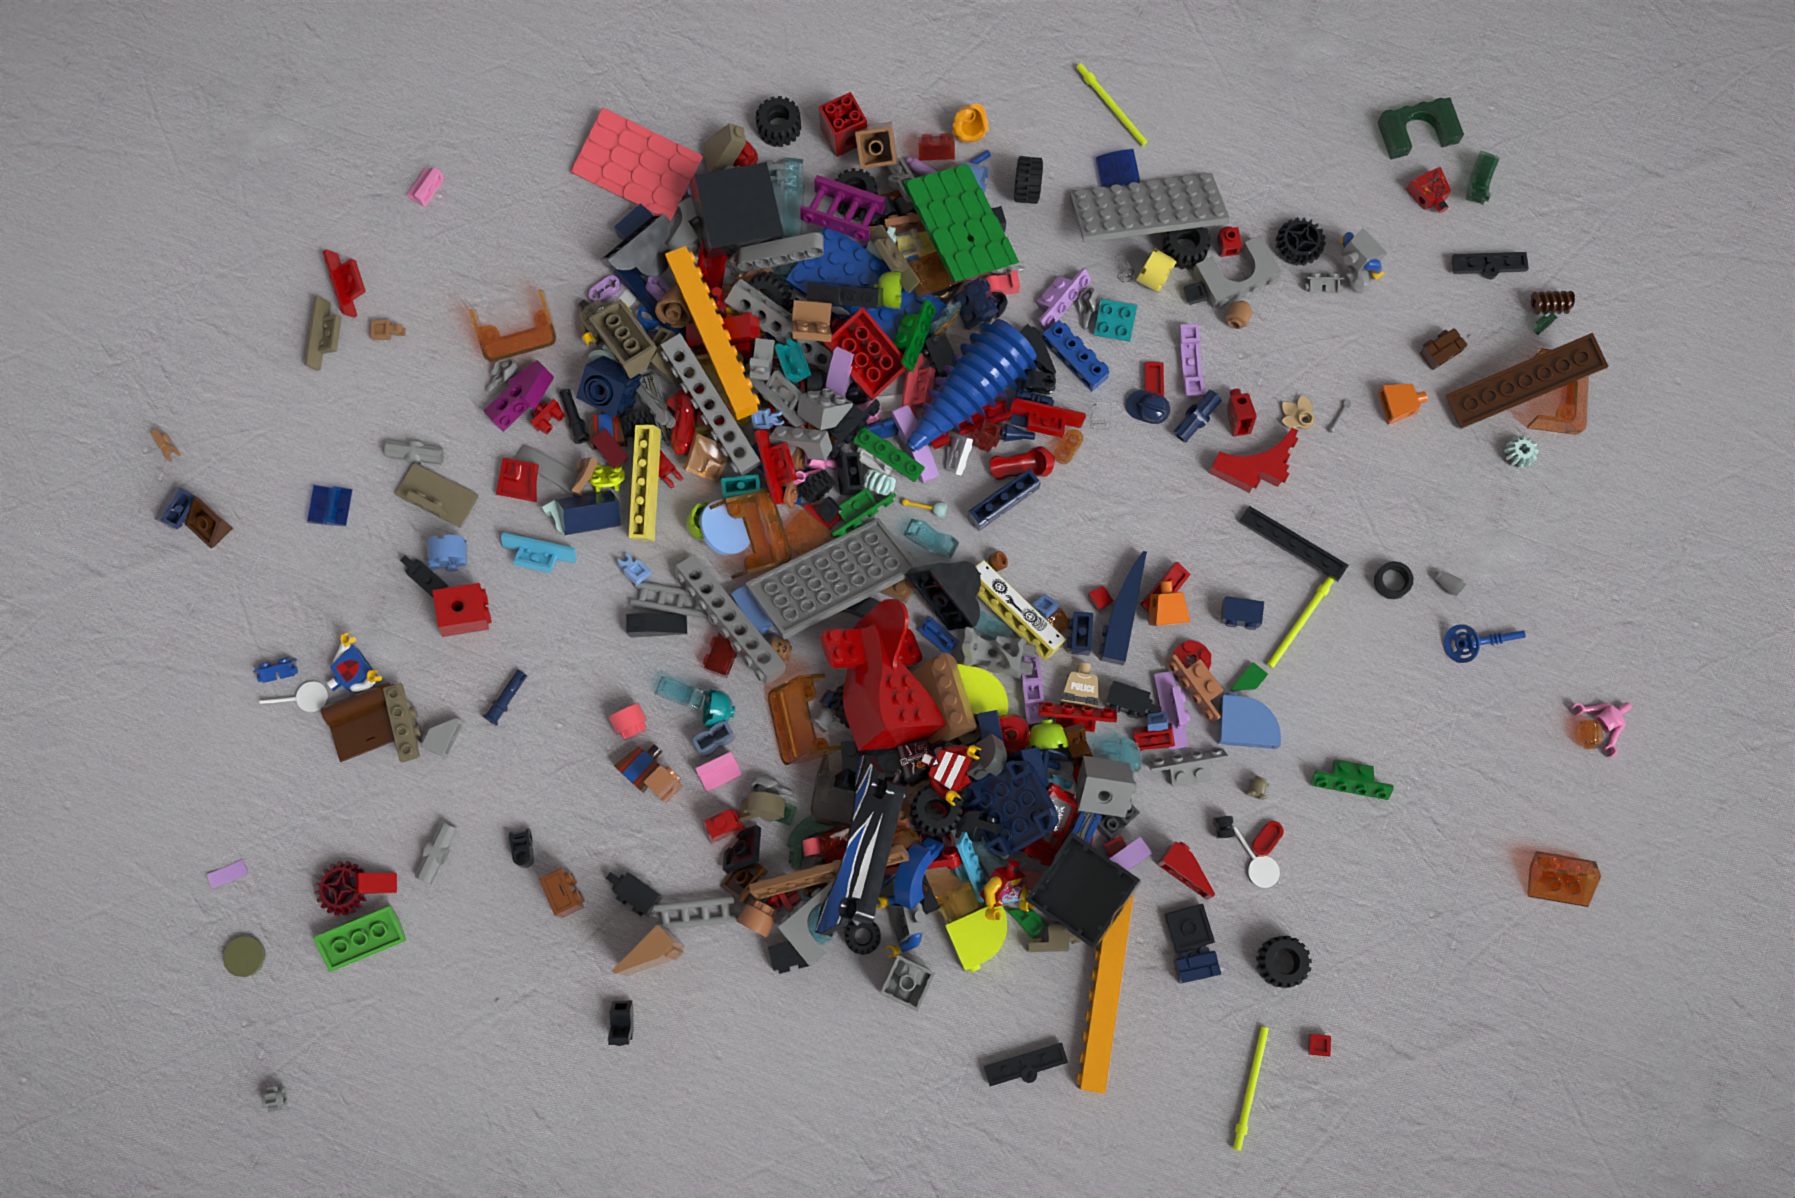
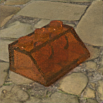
(1563, 879)

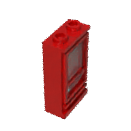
(1048, 846)

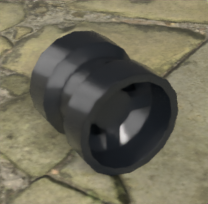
(1224, 822)

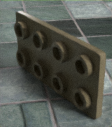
(437, 495)

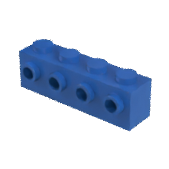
(1075, 355)

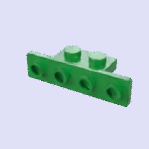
(912, 334)
(889, 454)
(858, 507)
(1353, 779)

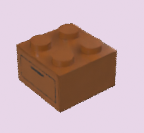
(562, 893)

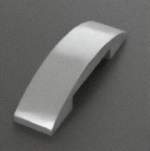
(549, 468)

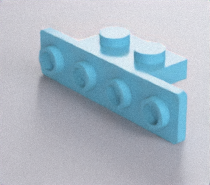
(536, 553)
(970, 868)

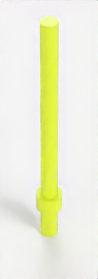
(1090, 79)
(1322, 591)
(1241, 1128)

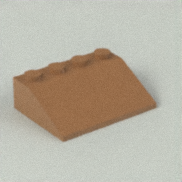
(944, 684)
(653, 950)

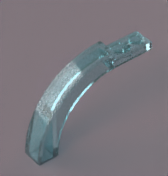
(792, 202)

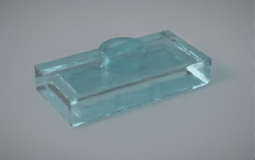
(992, 627)

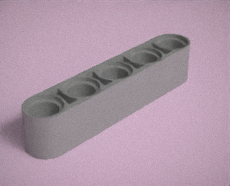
(780, 252)

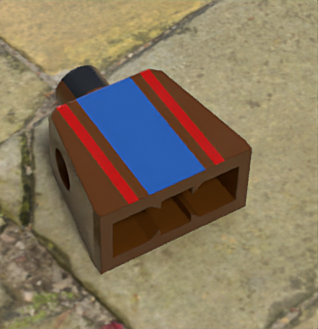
(613, 425)
(639, 765)

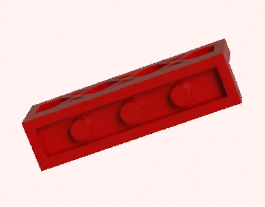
(715, 270)

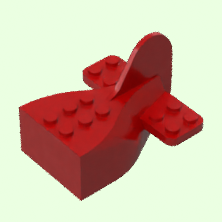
(879, 693)

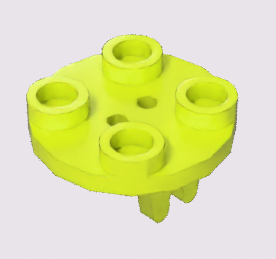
(607, 477)

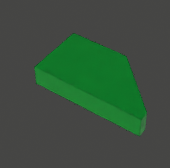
(1250, 679)
(1029, 921)

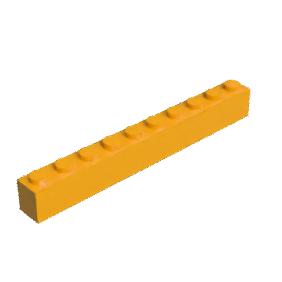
(711, 332)
(1104, 1005)

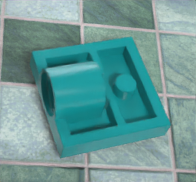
(1115, 319)

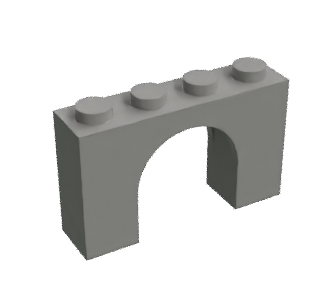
(1222, 290)
(796, 926)

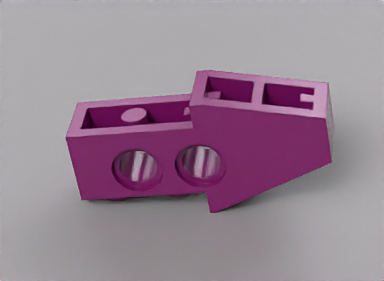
(524, 391)

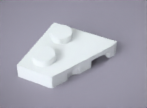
(958, 452)

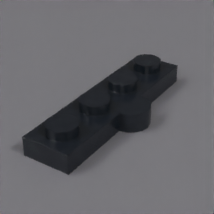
(1490, 263)
(1026, 1065)

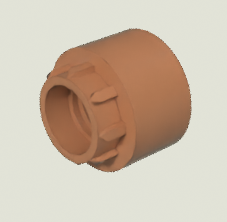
(757, 917)

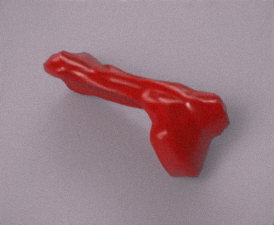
(683, 430)
(1037, 459)

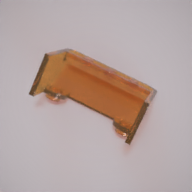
(499, 348)
(1570, 417)
(763, 529)
(792, 720)

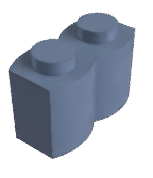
(708, 741)

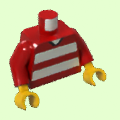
(949, 769)

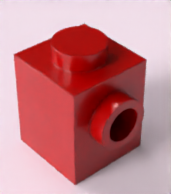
(1229, 241)

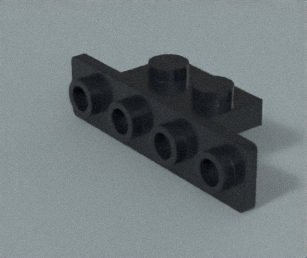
(849, 425)

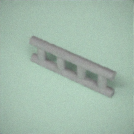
(660, 605)
(726, 917)

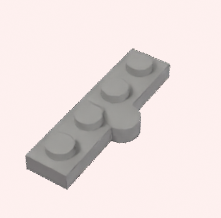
(899, 173)

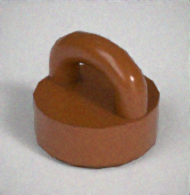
(998, 560)

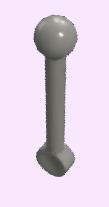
(1346, 404)

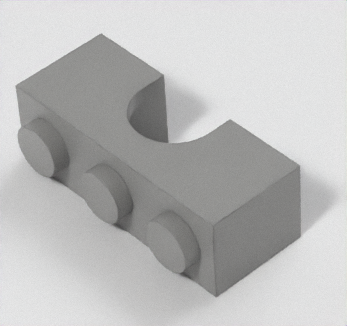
(814, 442)

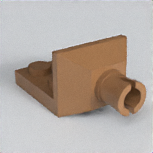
(811, 320)

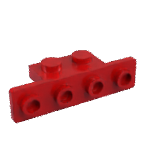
(345, 280)
(1046, 418)
(776, 464)
(1069, 714)

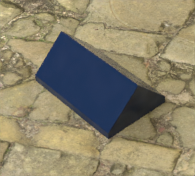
(588, 512)

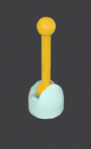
(939, 509)

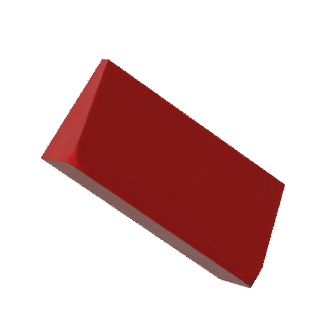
(1153, 739)

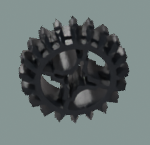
(1288, 236)

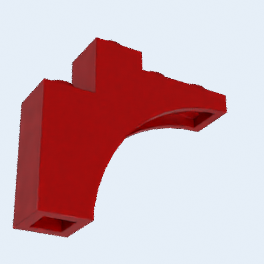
(1247, 471)

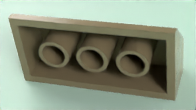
(624, 338)

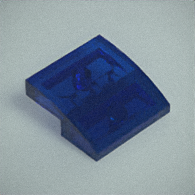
(1117, 168)
(329, 506)

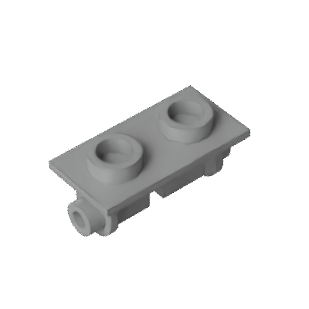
(1331, 283)

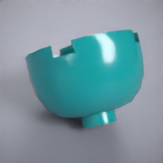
(717, 708)

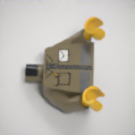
(585, 327)

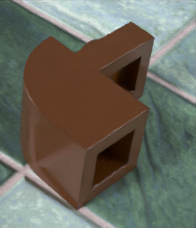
(1077, 744)

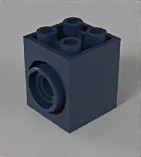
(608, 387)

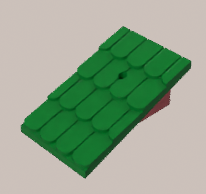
(960, 223)

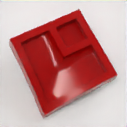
(518, 480)

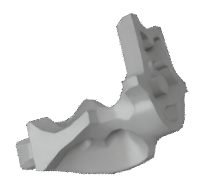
(1006, 661)

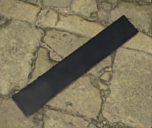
(1294, 543)

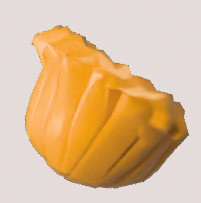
(970, 123)

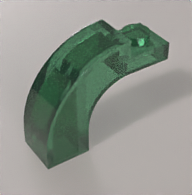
(1481, 177)
(804, 830)

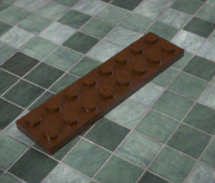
(1527, 380)

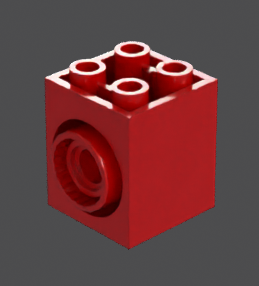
(839, 122)
(470, 601)

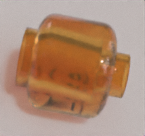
(1589, 734)

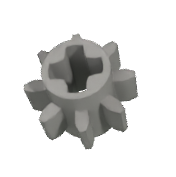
(274, 1098)

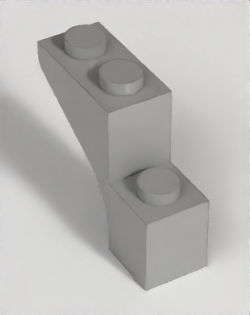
(685, 234)

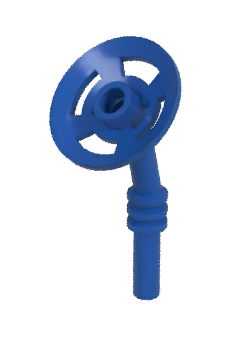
(1468, 642)

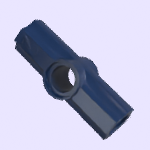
(1197, 416)

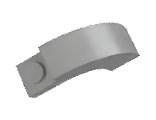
(762, 361)

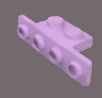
(1060, 297)
(1172, 700)

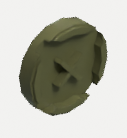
(244, 956)

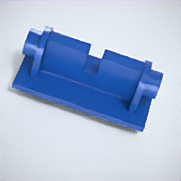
(884, 428)
(938, 635)
(268, 671)

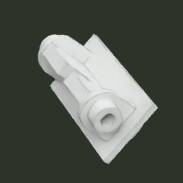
(872, 462)

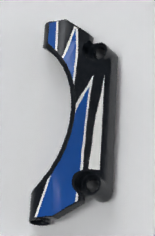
(866, 851)

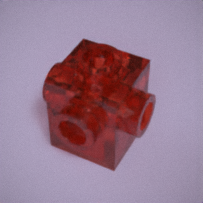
(986, 435)

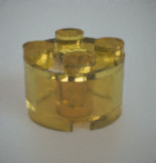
(958, 902)

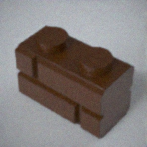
(1443, 349)

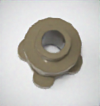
(1257, 788)

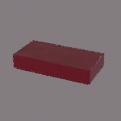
(610, 449)

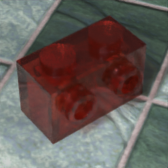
(936, 147)
(834, 843)

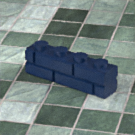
(1004, 499)

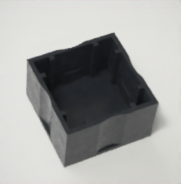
(735, 208)
(1083, 890)

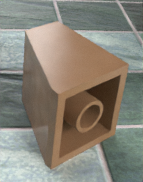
(876, 145)

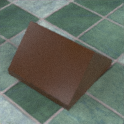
(206, 523)
(738, 881)

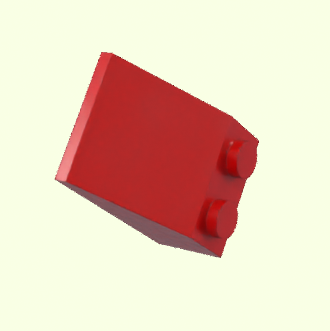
(1184, 867)

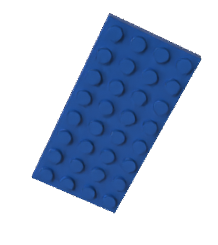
(852, 264)

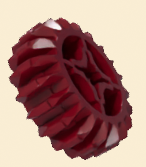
(340, 896)

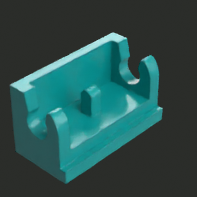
(792, 361)

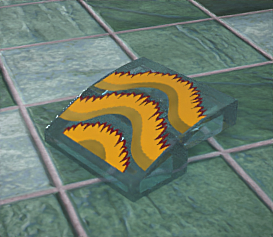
(948, 318)

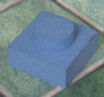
(1045, 606)
(1157, 721)

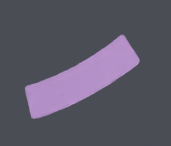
(227, 874)

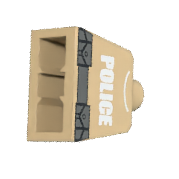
(1081, 688)

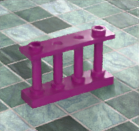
(847, 194)

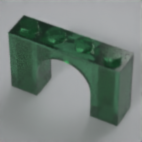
(1437, 113)

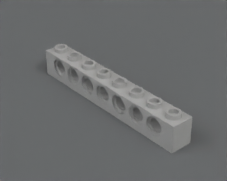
(743, 291)
(678, 346)
(705, 582)

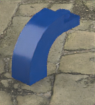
(910, 873)

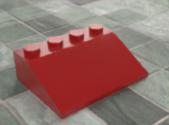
(875, 356)

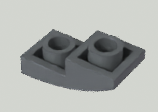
(1113, 824)

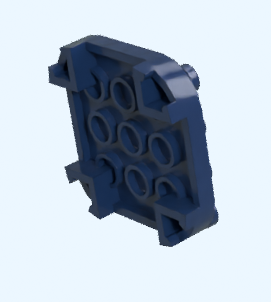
(1017, 801)

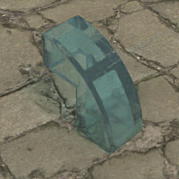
(928, 538)
(681, 693)

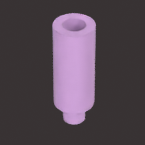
(920, 167)

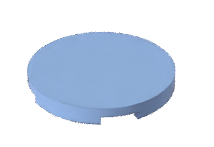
(722, 531)

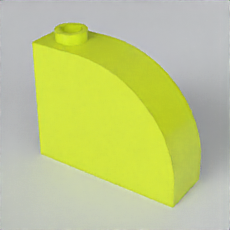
(983, 690)
(977, 937)

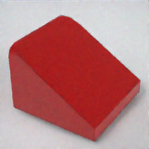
(1100, 598)

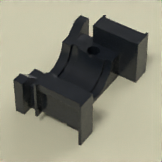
(930, 901)

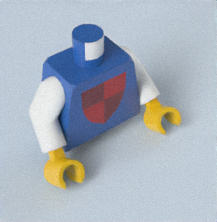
(351, 668)

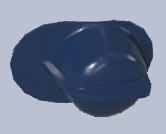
(1148, 407)

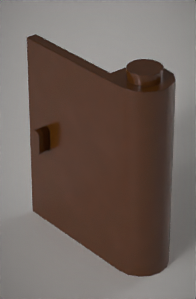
(357, 721)

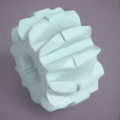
(1521, 451)
(879, 482)

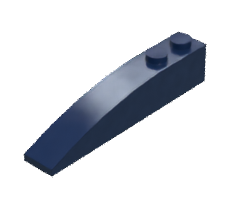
(1121, 620)

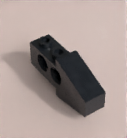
(845, 294)

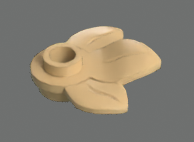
(1295, 413)

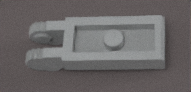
(657, 408)

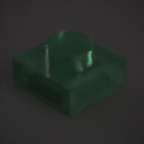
(1544, 322)
(789, 813)

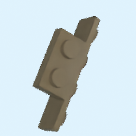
(894, 258)
(322, 333)
(403, 722)

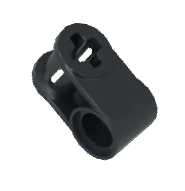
(880, 218)
(1036, 382)
(522, 843)

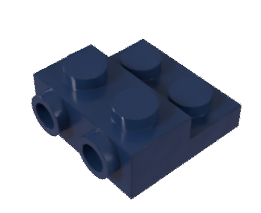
(976, 303)

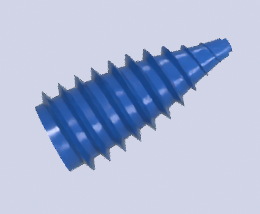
(977, 377)

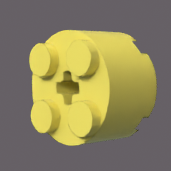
(1156, 270)

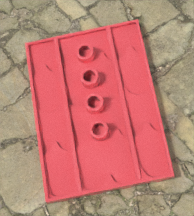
(636, 163)

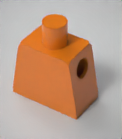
(1400, 401)
(1167, 607)

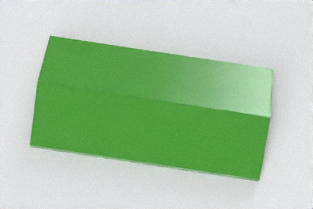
(360, 938)

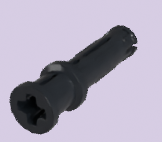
(576, 424)

